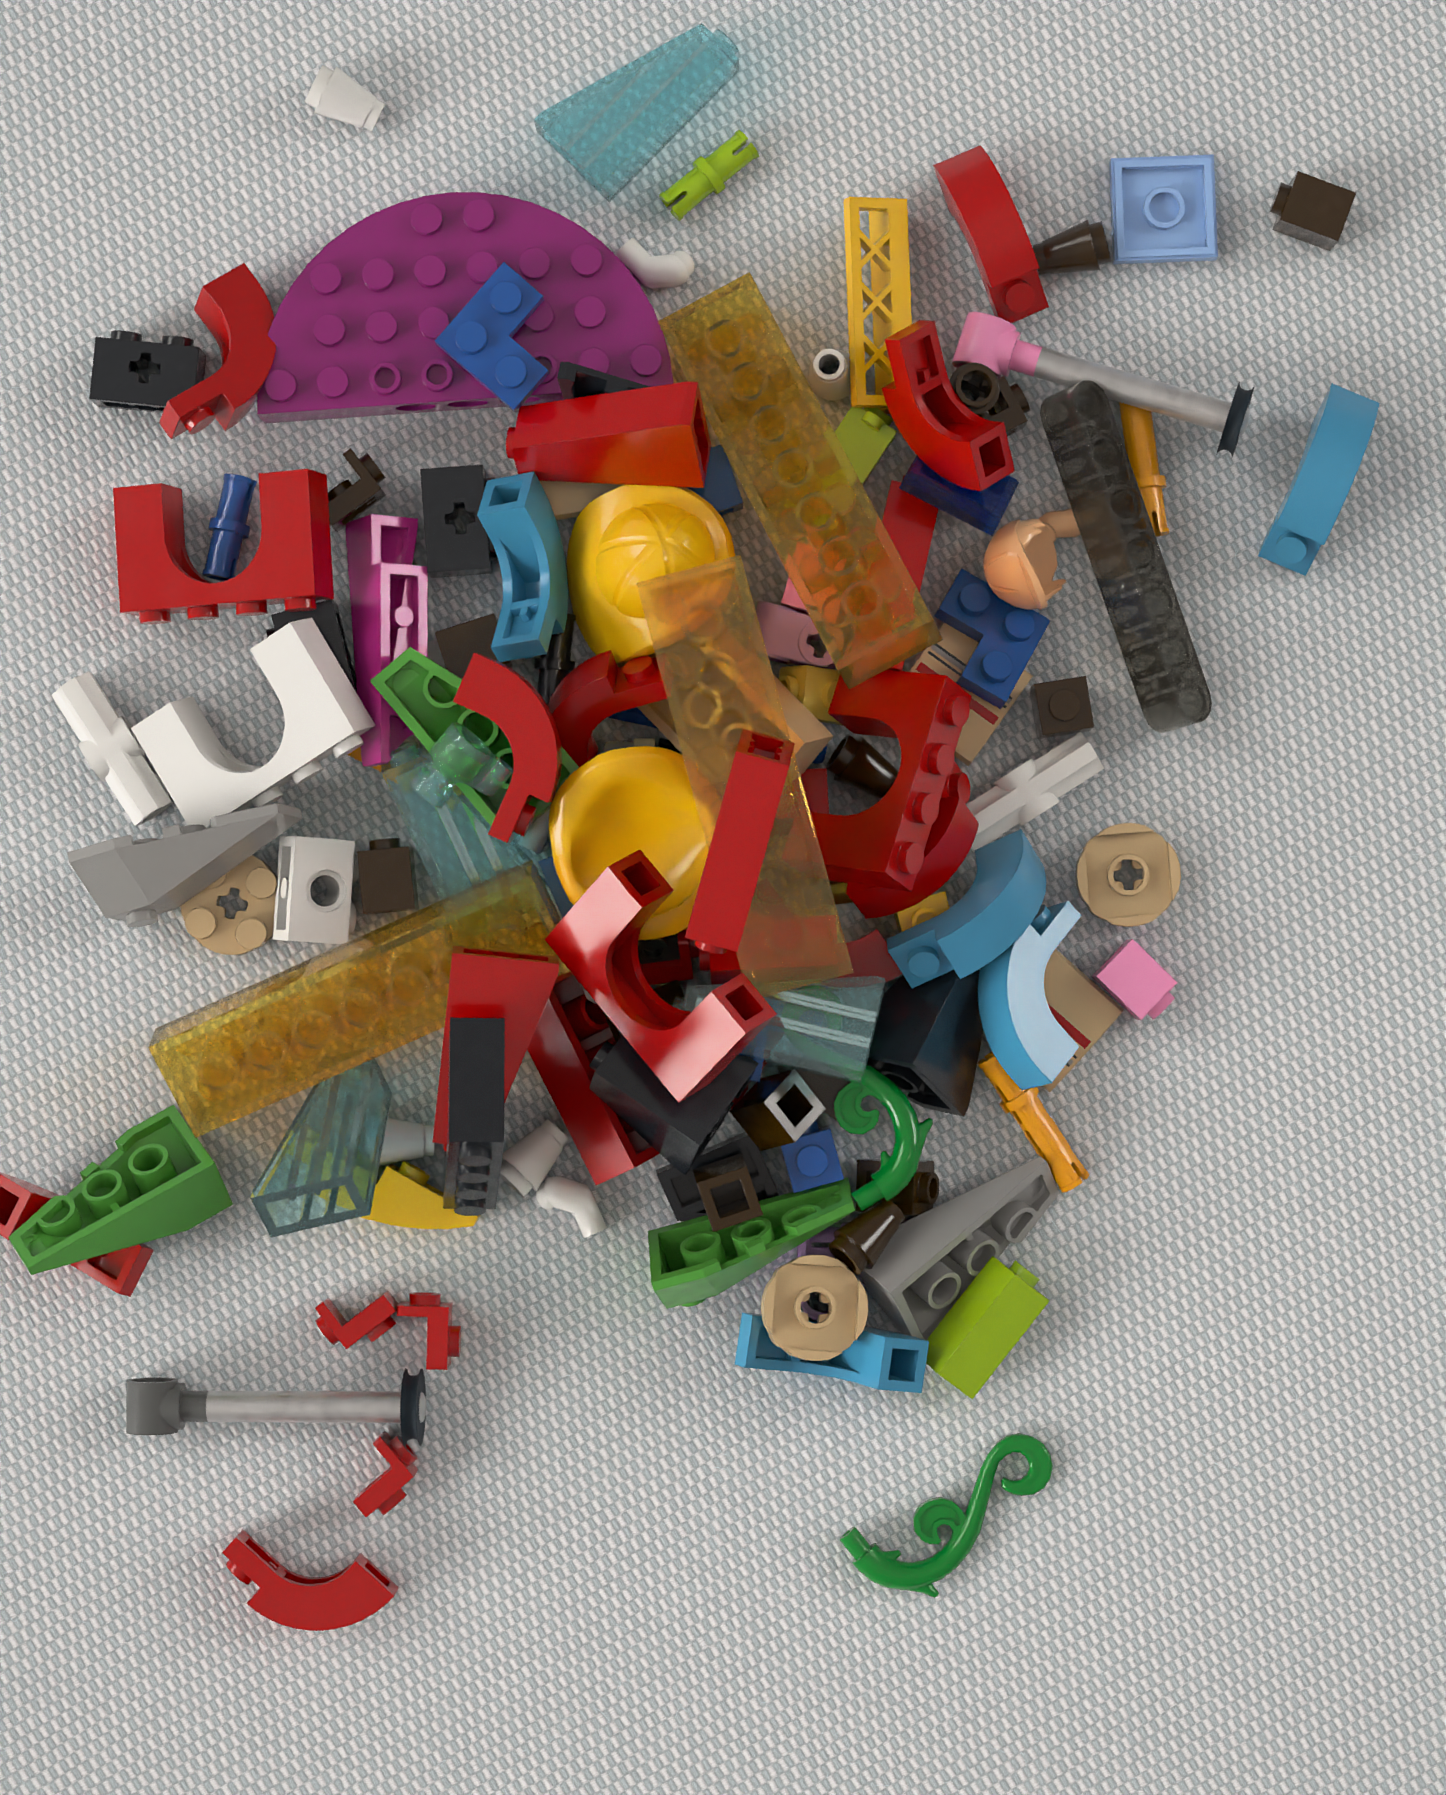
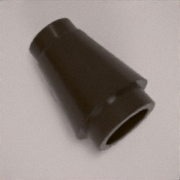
(1073, 250)
(980, 382)
(861, 767)
(866, 1236)

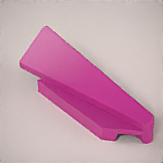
(386, 616)

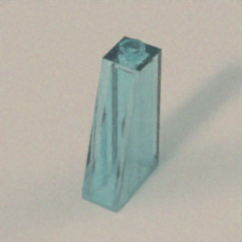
(637, 110)
(448, 839)
(817, 1026)
(328, 1155)

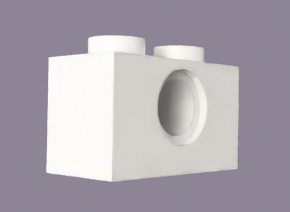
(298, 866)

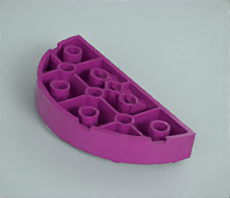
(377, 296)

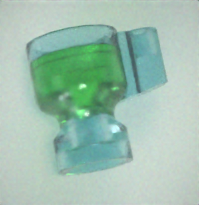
(459, 758)

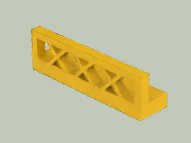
(890, 290)

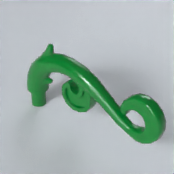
(910, 1135)
(918, 1576)

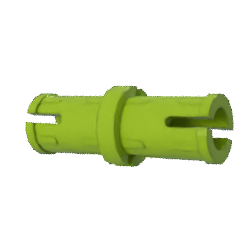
(709, 175)

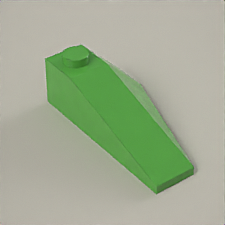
(424, 699)
(142, 1192)
(696, 1263)

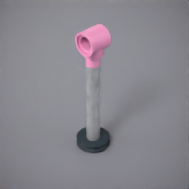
(998, 346)

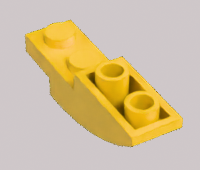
(407, 1200)

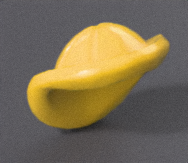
(630, 539)
(626, 805)

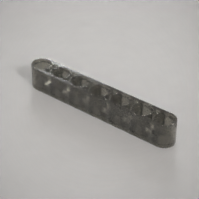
(1125, 557)

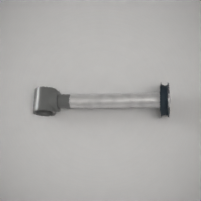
(165, 1406)

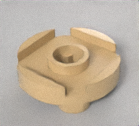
(1149, 895)
(249, 928)
(833, 1331)

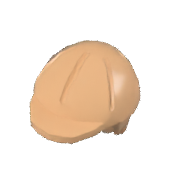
(1024, 559)

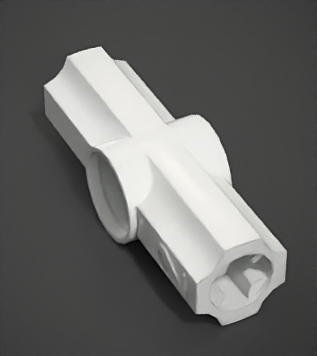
(112, 748)
(1033, 788)

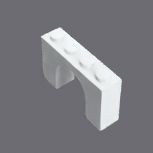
(319, 718)

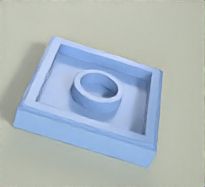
(1163, 209)

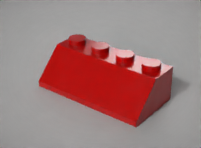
(562, 1050)

